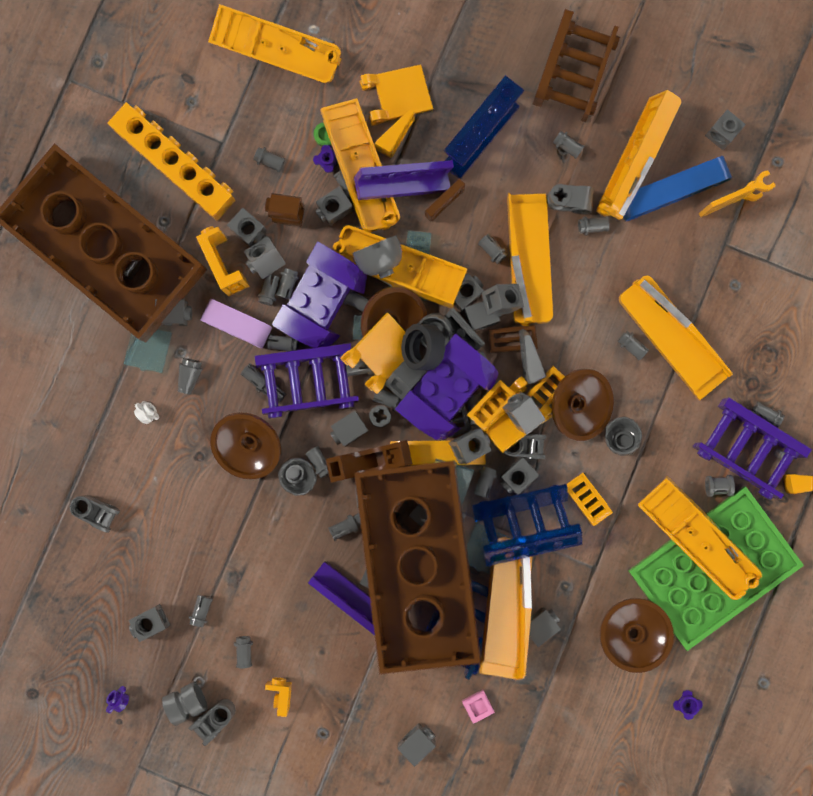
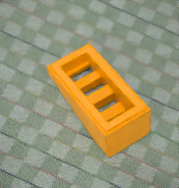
(392, 138)
(539, 385)
(486, 400)
(797, 483)
(593, 520)

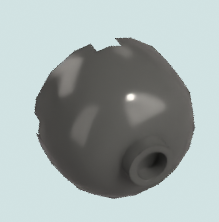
(379, 257)

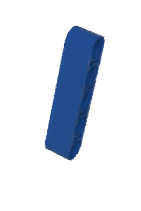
(678, 187)

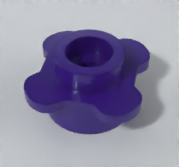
(320, 159)
(117, 700)
(693, 709)

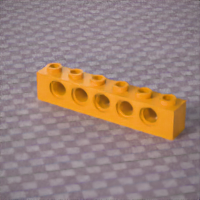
(124, 124)

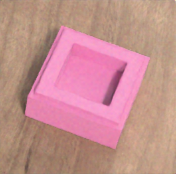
(478, 706)

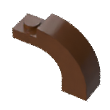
(373, 459)

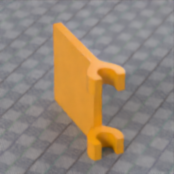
(398, 93)
(745, 193)
(379, 351)
(503, 431)

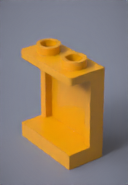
(228, 283)

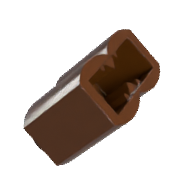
(285, 209)

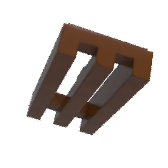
(445, 200)
(492, 341)

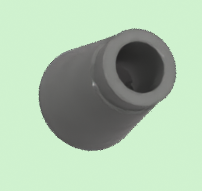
(188, 375)

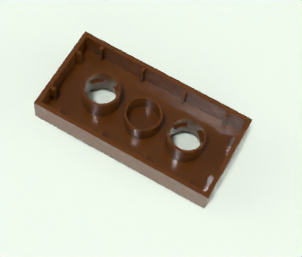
(99, 243)
(417, 567)

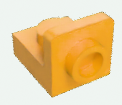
(281, 699)

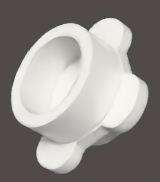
(145, 412)

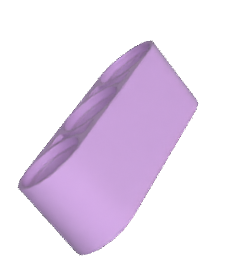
(236, 323)

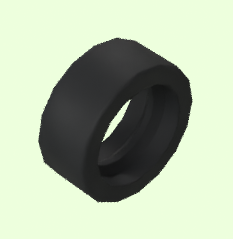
(435, 346)

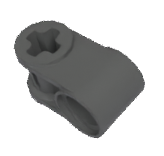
(575, 198)
(529, 447)
(98, 514)
(210, 723)

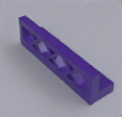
(403, 180)
(344, 594)

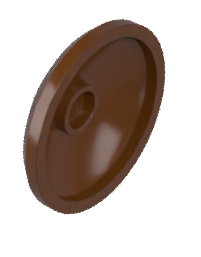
(399, 302)
(591, 406)
(238, 453)
(653, 636)

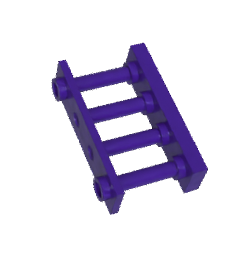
(291, 360)
(772, 437)

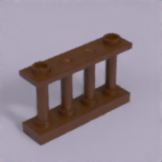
(561, 49)

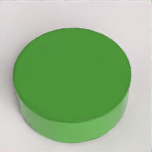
(321, 135)

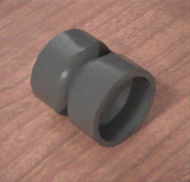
(188, 701)

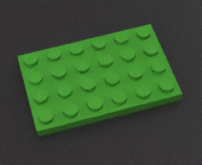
(690, 596)

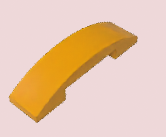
(427, 451)

